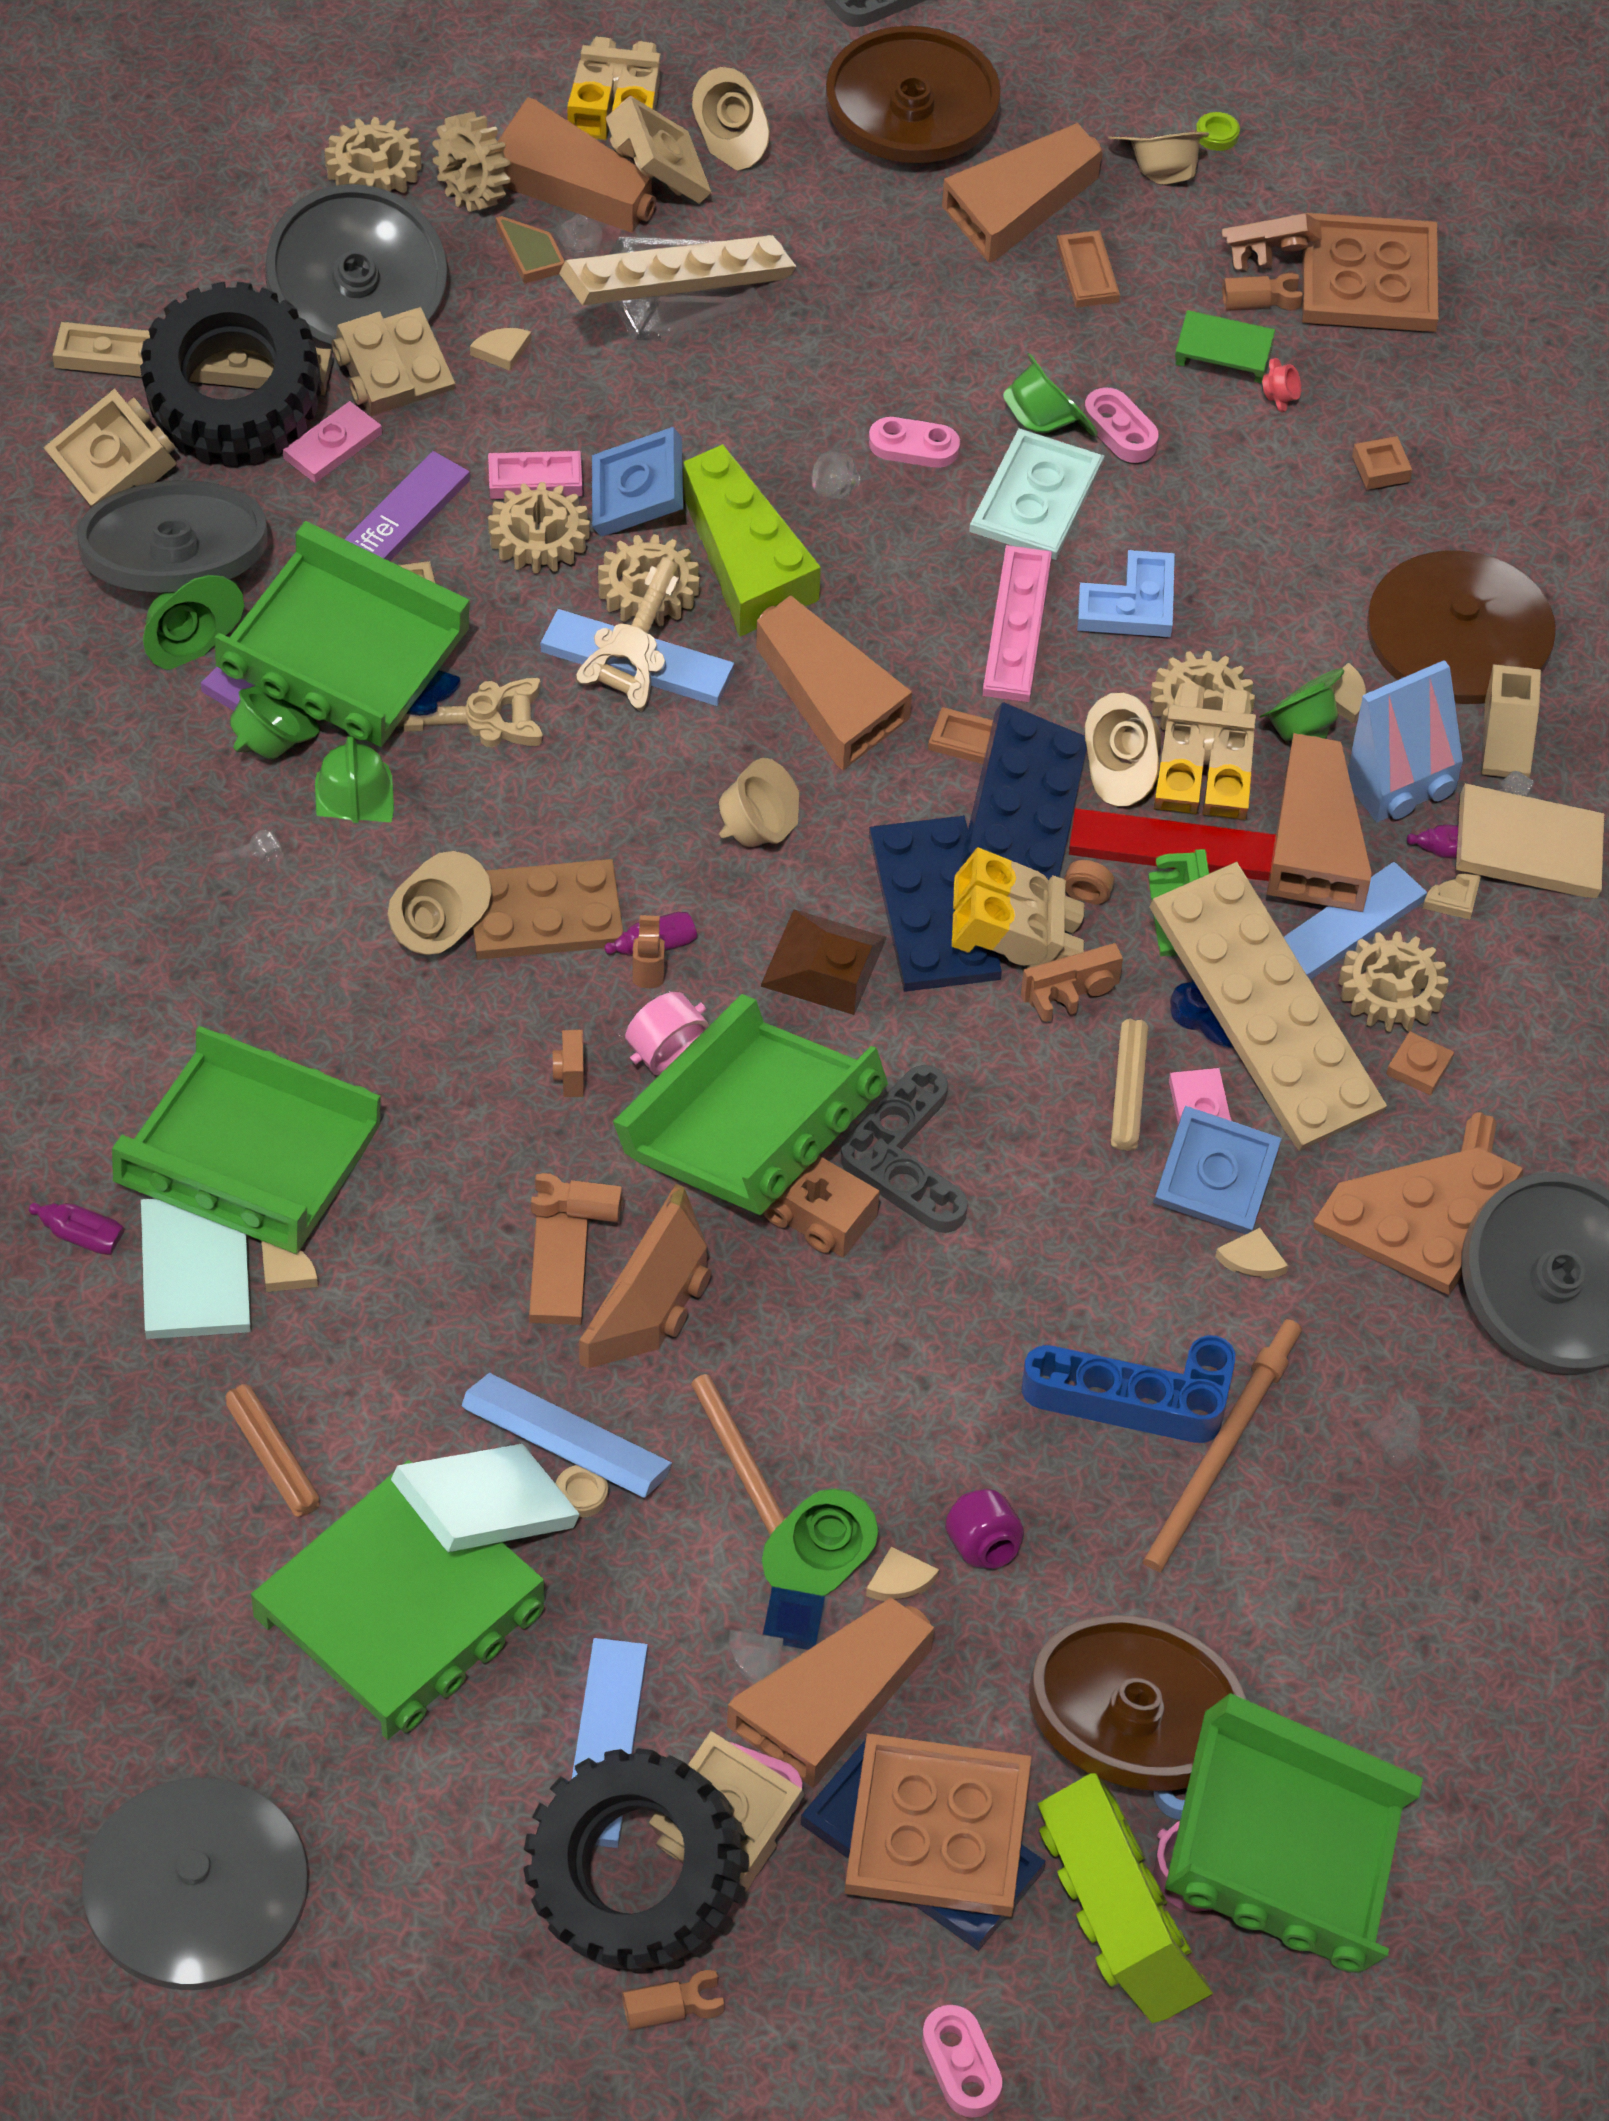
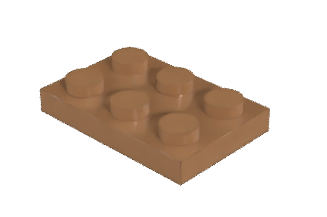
(549, 910)

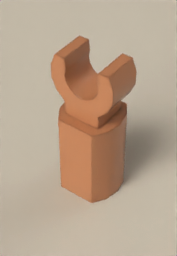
(1261, 293)
(648, 954)
(577, 1199)
(671, 2001)

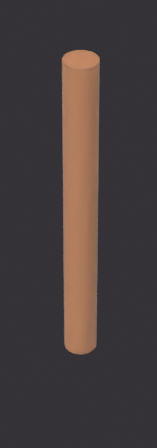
(738, 1452)

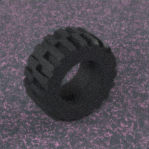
(225, 321)
(578, 1818)

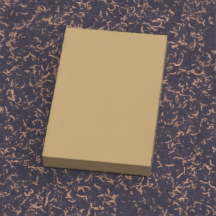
(1530, 841)

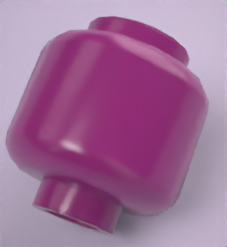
(984, 1529)

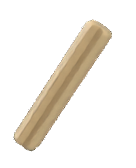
(1129, 1085)

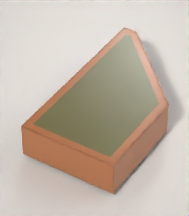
(530, 249)

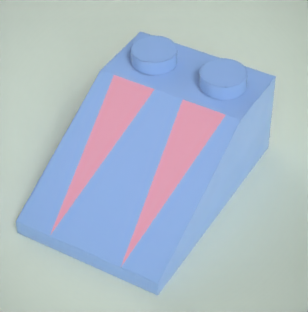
(1406, 744)

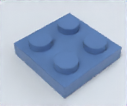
(637, 482)
(1217, 1170)

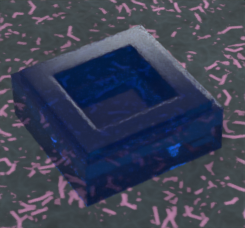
(794, 1617)

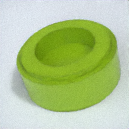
(1222, 131)

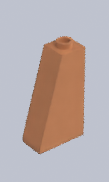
(573, 169)
(1020, 189)
(831, 682)
(1318, 833)
(832, 1691)

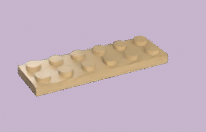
(1267, 1006)

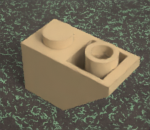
(1510, 720)

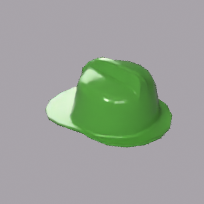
(1041, 404)
(186, 621)
(1308, 709)
(269, 724)
(354, 784)
(820, 1542)

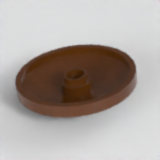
(912, 94)
(1460, 612)
(1128, 1698)

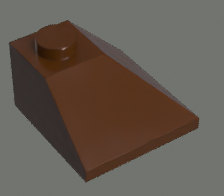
(823, 962)

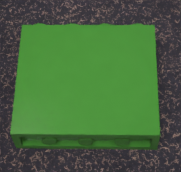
(345, 635)
(747, 1108)
(250, 1141)
(395, 1609)
(1290, 1832)

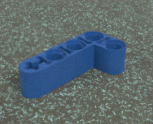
(1130, 1382)

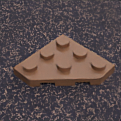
(1416, 1213)

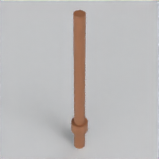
(1267, 1368)

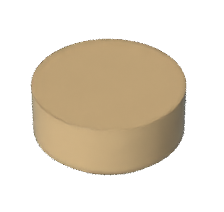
(583, 1489)

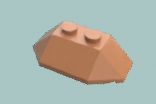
(652, 1288)

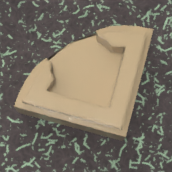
(501, 346)
(1349, 693)
(1454, 896)
(1253, 1256)
(286, 1269)
(900, 1577)

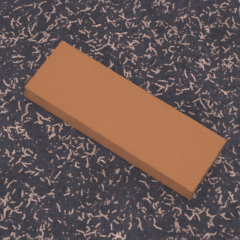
(558, 1269)

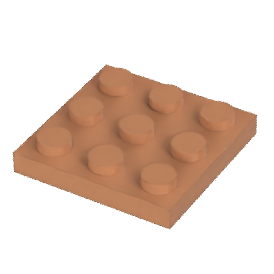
(1372, 273)
(938, 1825)

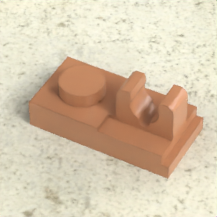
(1288, 232)
(1069, 977)

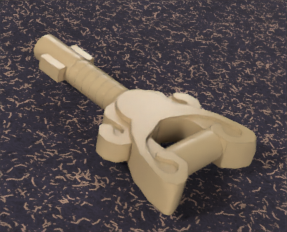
(633, 642)
(484, 716)

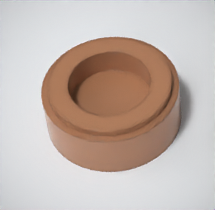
(1089, 882)

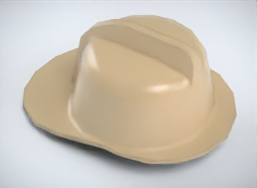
(731, 100)
(1167, 157)
(1123, 728)
(760, 805)
(439, 900)

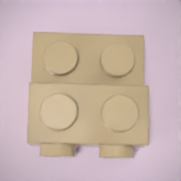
(658, 148)
(391, 360)
(111, 449)
(757, 1793)

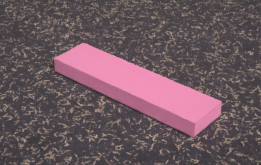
(1017, 623)

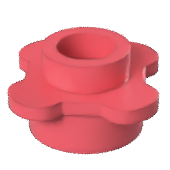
(1281, 384)

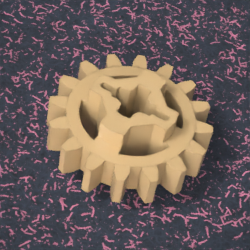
(373, 156)
(471, 161)
(561, 531)
(634, 565)
(1203, 672)
(1391, 979)

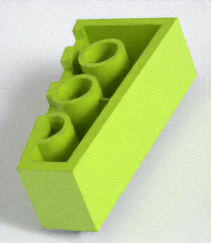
(746, 540)
(1120, 1900)

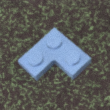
(1132, 609)

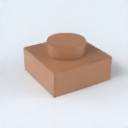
(1382, 462)
(569, 1063)
(1420, 1063)

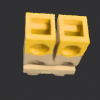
(609, 77)
(1209, 738)
(1014, 911)

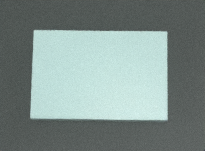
(1037, 493)
(192, 1274)
(485, 1497)

